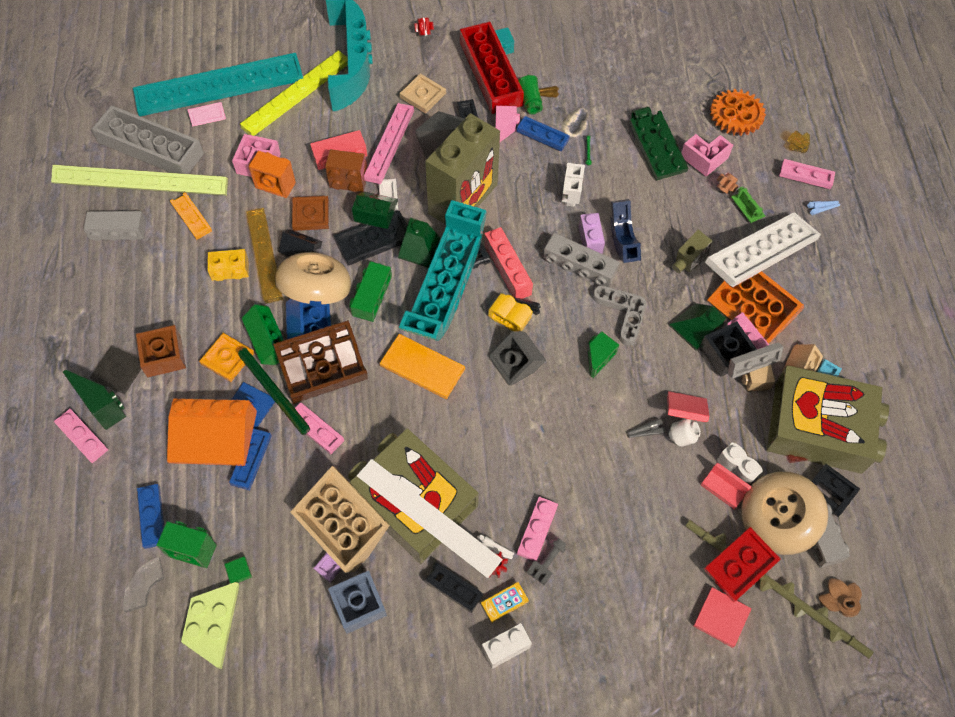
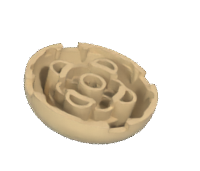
(313, 278)
(787, 537)

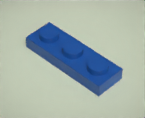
(543, 133)
(244, 475)
(150, 515)

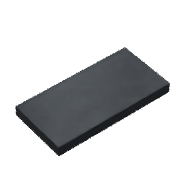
(369, 240)

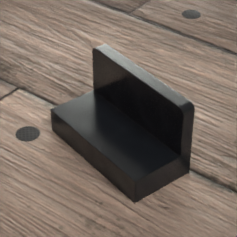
(295, 242)

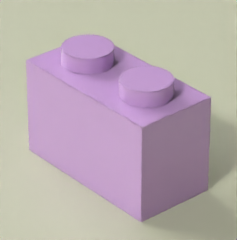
(591, 232)

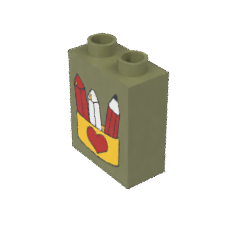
(463, 167)
(827, 420)
(426, 475)

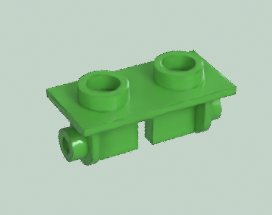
(748, 205)

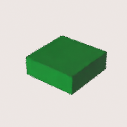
(238, 570)

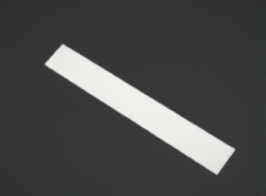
(430, 518)

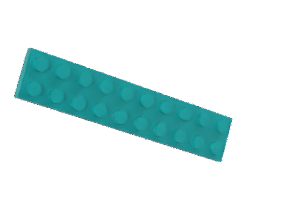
(217, 84)

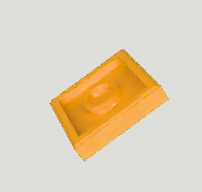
(224, 357)

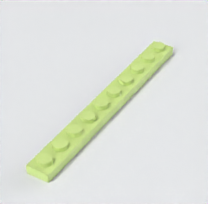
(139, 180)

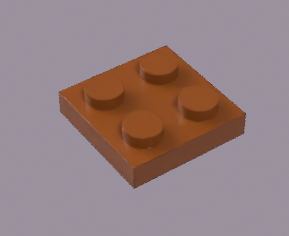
(310, 213)

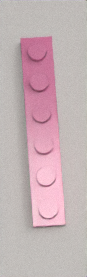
(389, 143)

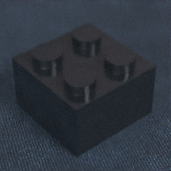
(725, 345)

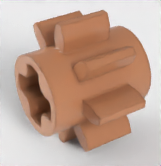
(727, 182)

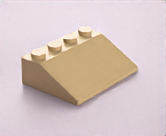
(340, 520)

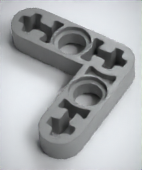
(627, 306)

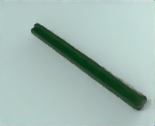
(274, 391)

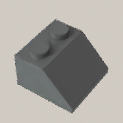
(517, 357)

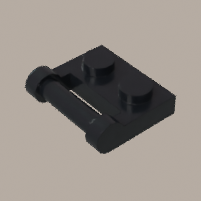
(837, 486)

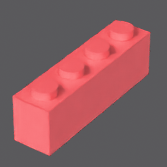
(508, 263)

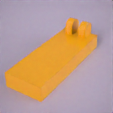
(191, 216)

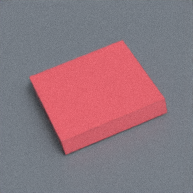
(687, 407)
(722, 617)

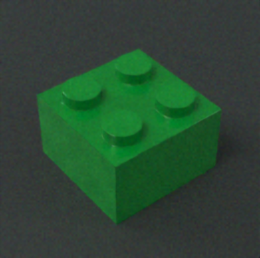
(187, 544)

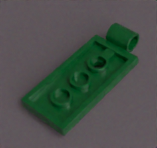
(658, 148)

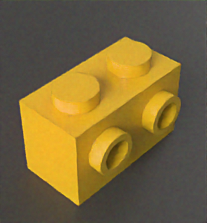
(228, 264)

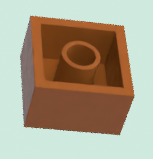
(346, 170)
(160, 351)

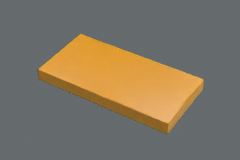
(422, 366)

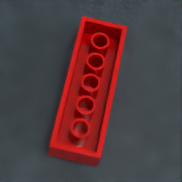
(491, 66)

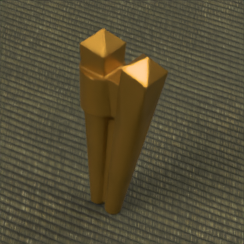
(549, 91)

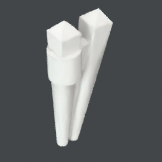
(496, 548)

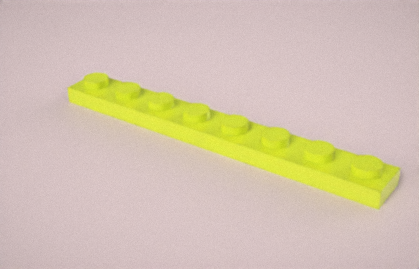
(294, 94)

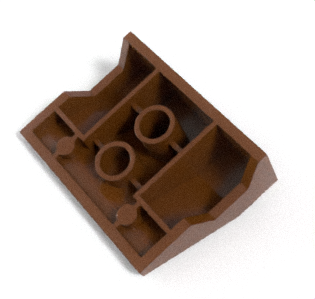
(320, 361)

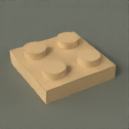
(422, 93)

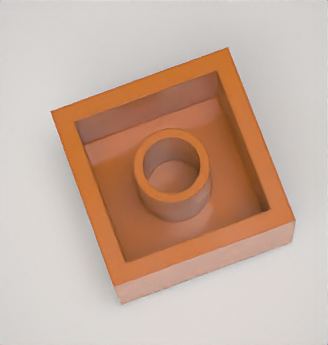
(272, 174)

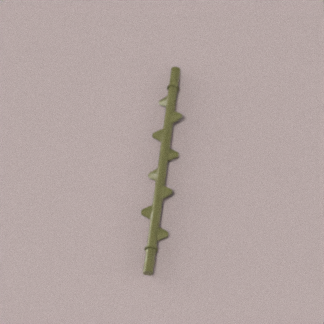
(787, 591)

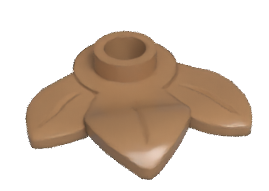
(840, 595)

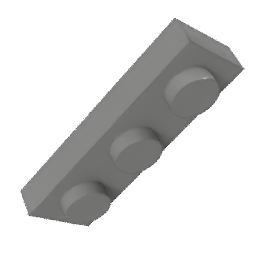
(755, 360)

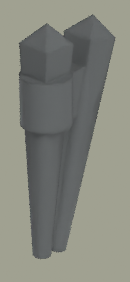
(650, 428)

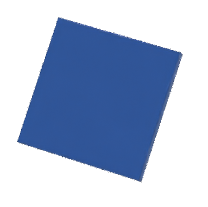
(261, 401)

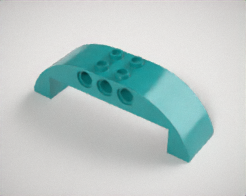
(349, 87)
(447, 273)

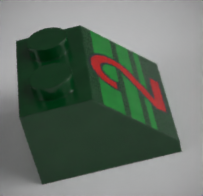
(374, 209)

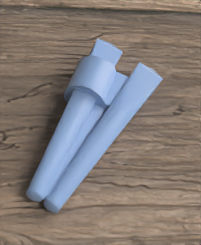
(821, 206)

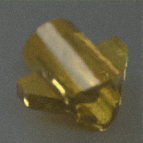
(799, 142)

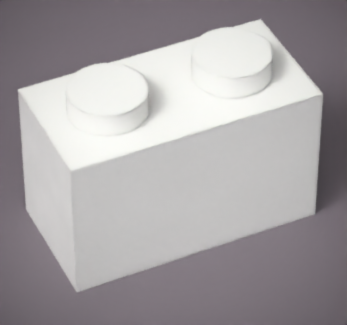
(506, 646)

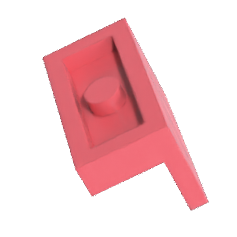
(726, 485)

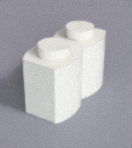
(738, 463)

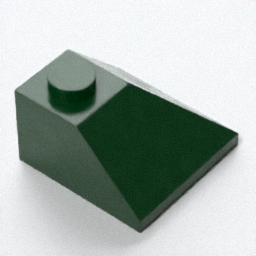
(419, 243)
(697, 323)

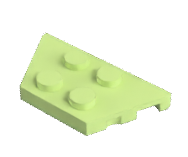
(210, 623)

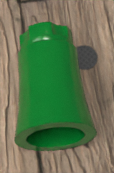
(532, 98)

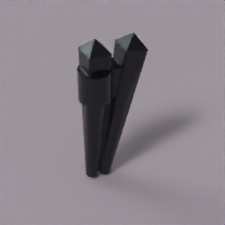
(534, 306)

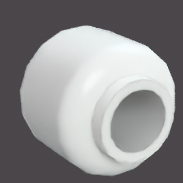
(684, 432)

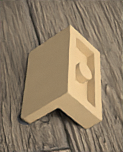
(805, 357)

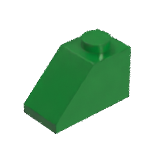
(600, 352)

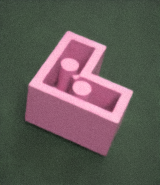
(247, 150)
(706, 156)

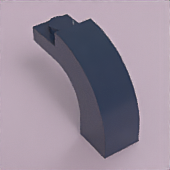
(625, 242)

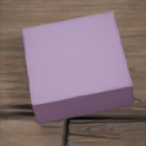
(327, 568)

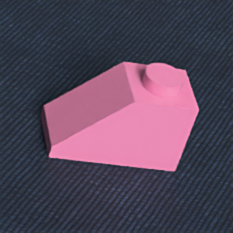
(506, 120)

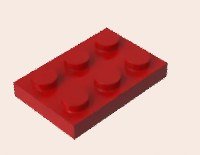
(742, 564)

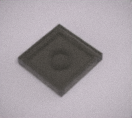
(117, 370)

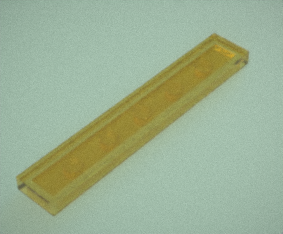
(264, 255)

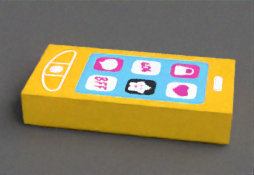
(504, 602)

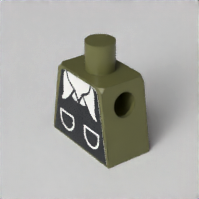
(692, 252)

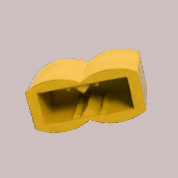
(510, 313)

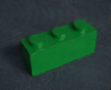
(370, 291)
(263, 333)

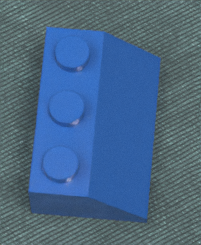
(305, 317)

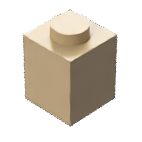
(759, 379)

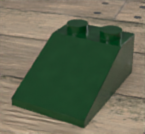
(100, 402)

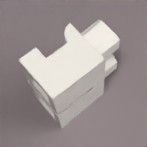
(573, 184)

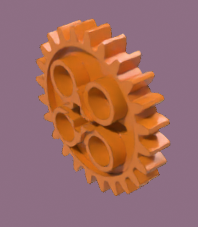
(737, 112)

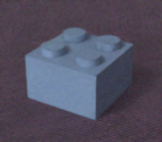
(357, 602)

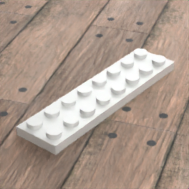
(762, 249)

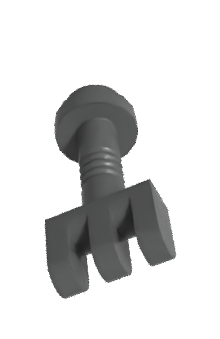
(558, 546)

